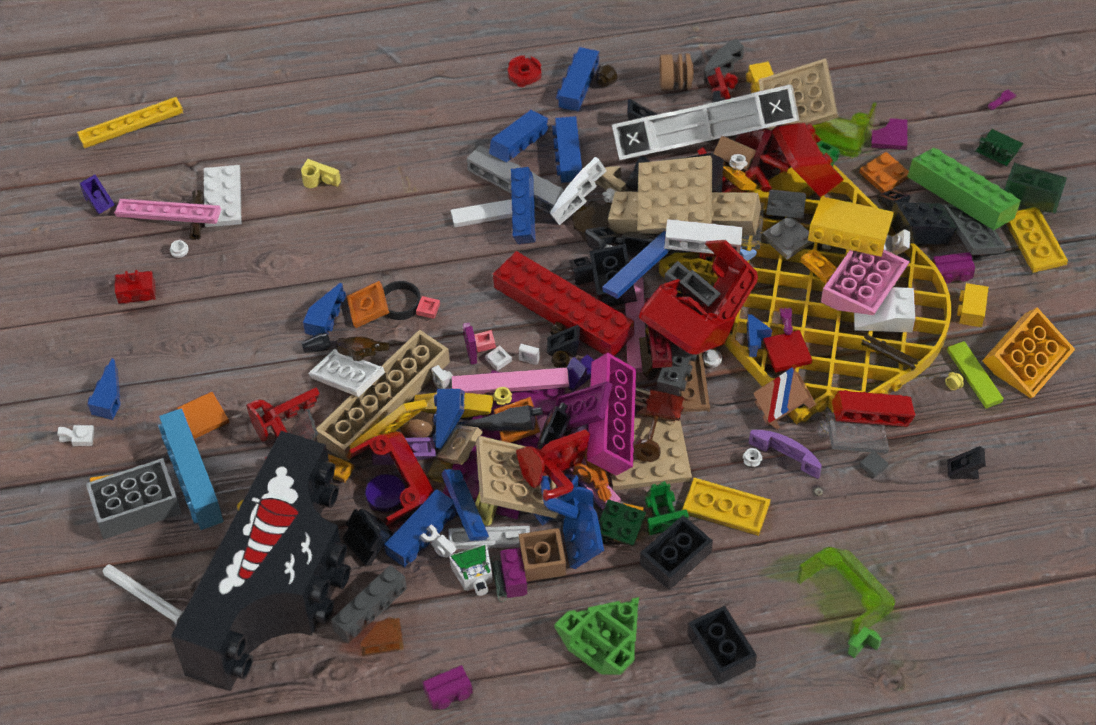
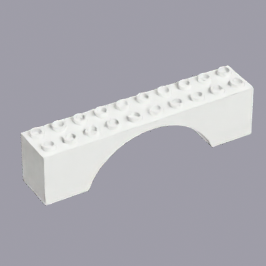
(706, 122)

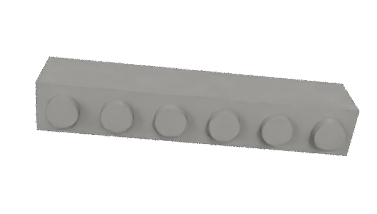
(499, 174)

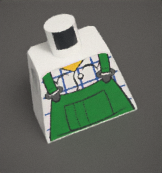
(473, 569)

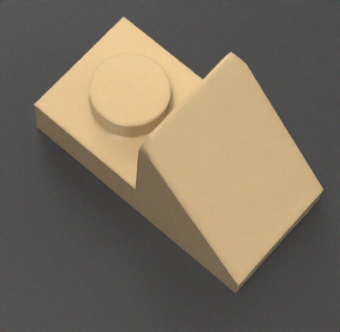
(612, 180)

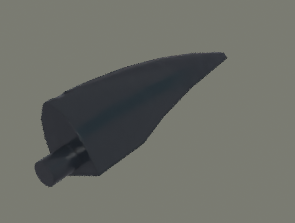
(637, 242)
(510, 420)
(554, 425)

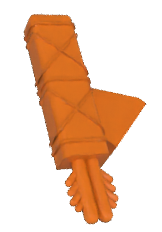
(594, 474)

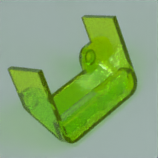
(847, 134)
(875, 597)

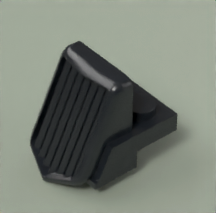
(366, 535)

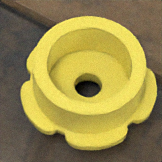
(954, 381)
(502, 392)

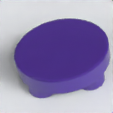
(384, 493)

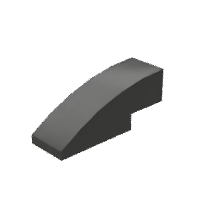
(724, 58)
(692, 284)

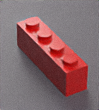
(873, 408)

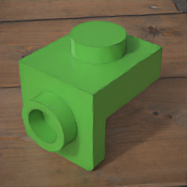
(864, 637)

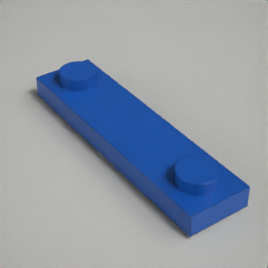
(465, 505)

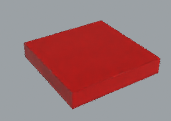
(787, 351)

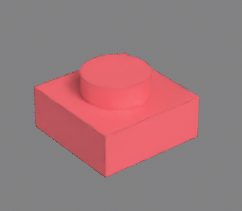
(428, 307)
(484, 341)

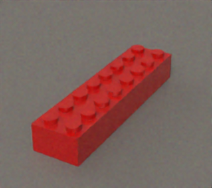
(563, 303)

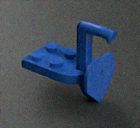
(580, 523)

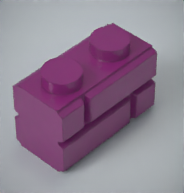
(955, 267)
(513, 572)
(447, 688)

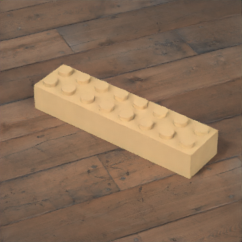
(727, 209)
(403, 378)

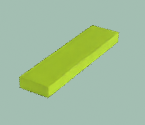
(975, 374)

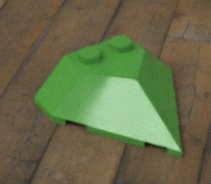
(602, 635)

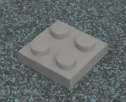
(787, 237)

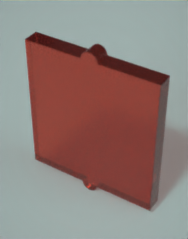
(664, 405)

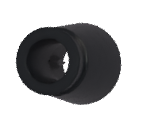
(317, 343)

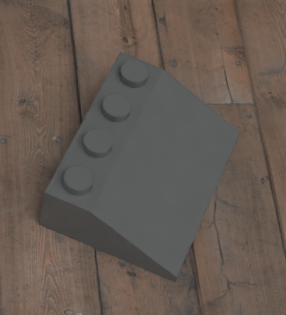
(133, 498)

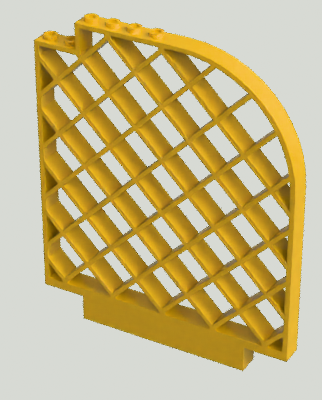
(919, 268)

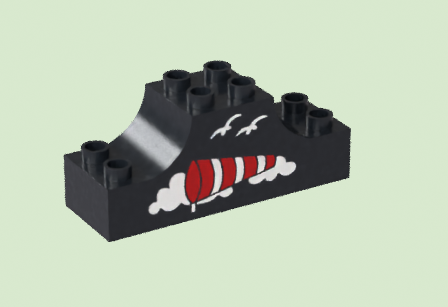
(270, 568)

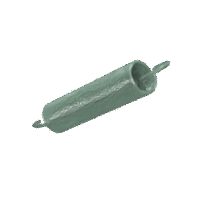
(499, 580)

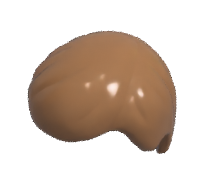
(419, 426)

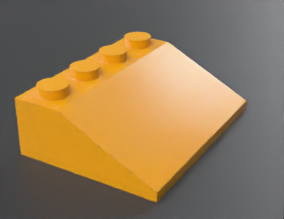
(1029, 353)

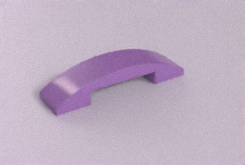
(765, 439)

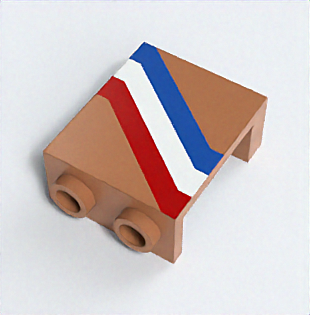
(782, 397)

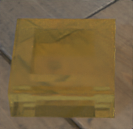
(437, 468)

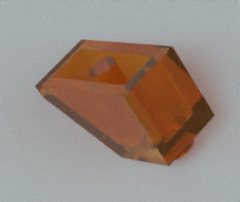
(383, 638)

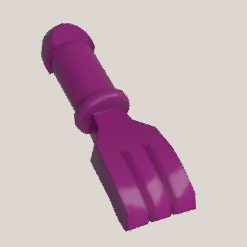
(1006, 96)
(786, 316)

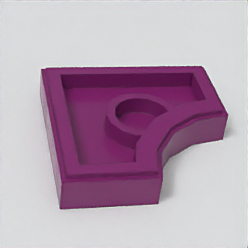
(891, 136)
(470, 342)

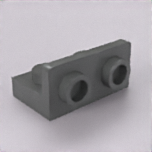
(786, 203)

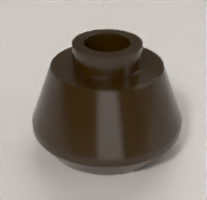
(606, 75)

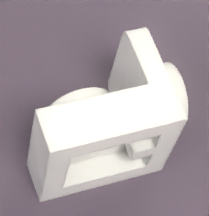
(897, 243)
(441, 378)

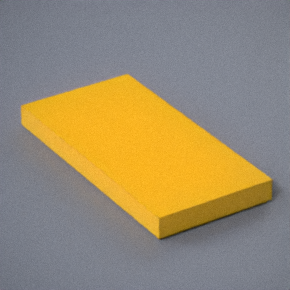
(1036, 240)
(392, 421)
(726, 506)

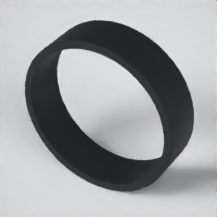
(402, 285)

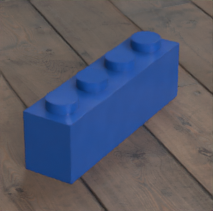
(578, 79)
(518, 136)
(568, 148)
(523, 205)
(406, 542)

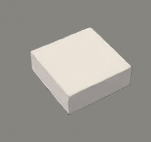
(529, 354)
(498, 358)

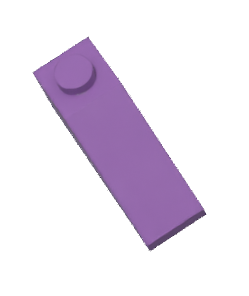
(421, 447)

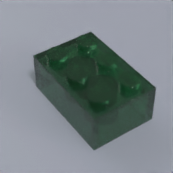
(1035, 187)

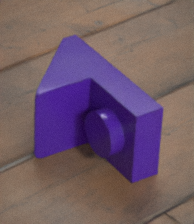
(96, 194)
(579, 371)

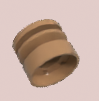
(675, 71)

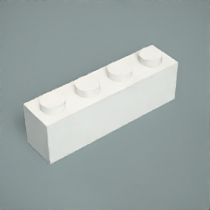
(693, 235)

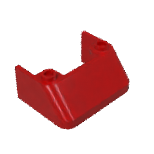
(804, 156)
(734, 281)
(681, 323)
(418, 485)

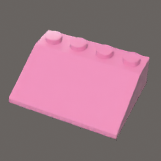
(863, 282)

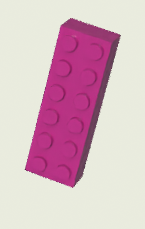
(613, 437)

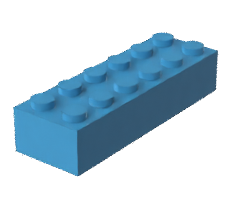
(190, 469)

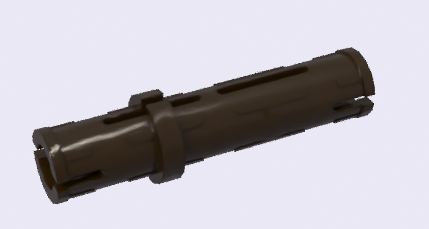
(195, 228)
(889, 352)

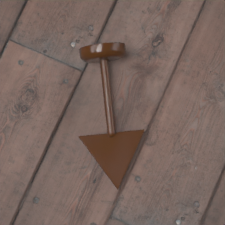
(647, 449)

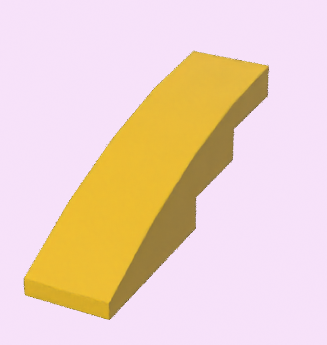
(473, 404)

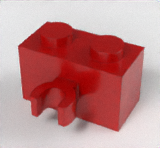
(135, 287)

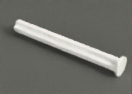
(143, 593)

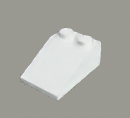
(893, 315)

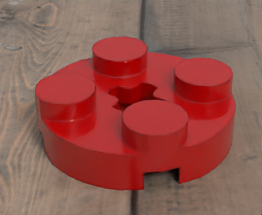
(524, 78)

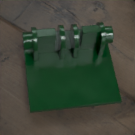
(999, 147)
(620, 522)

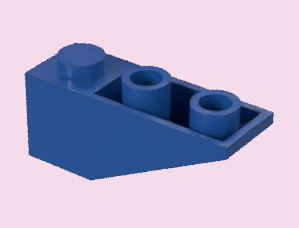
(323, 312)
(106, 396)
(449, 411)

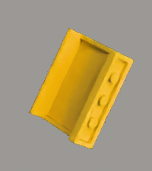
(850, 226)

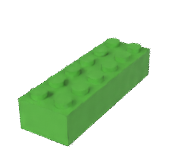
(964, 188)

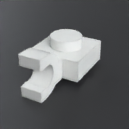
(80, 435)
(440, 543)

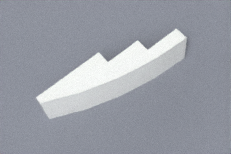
(579, 187)

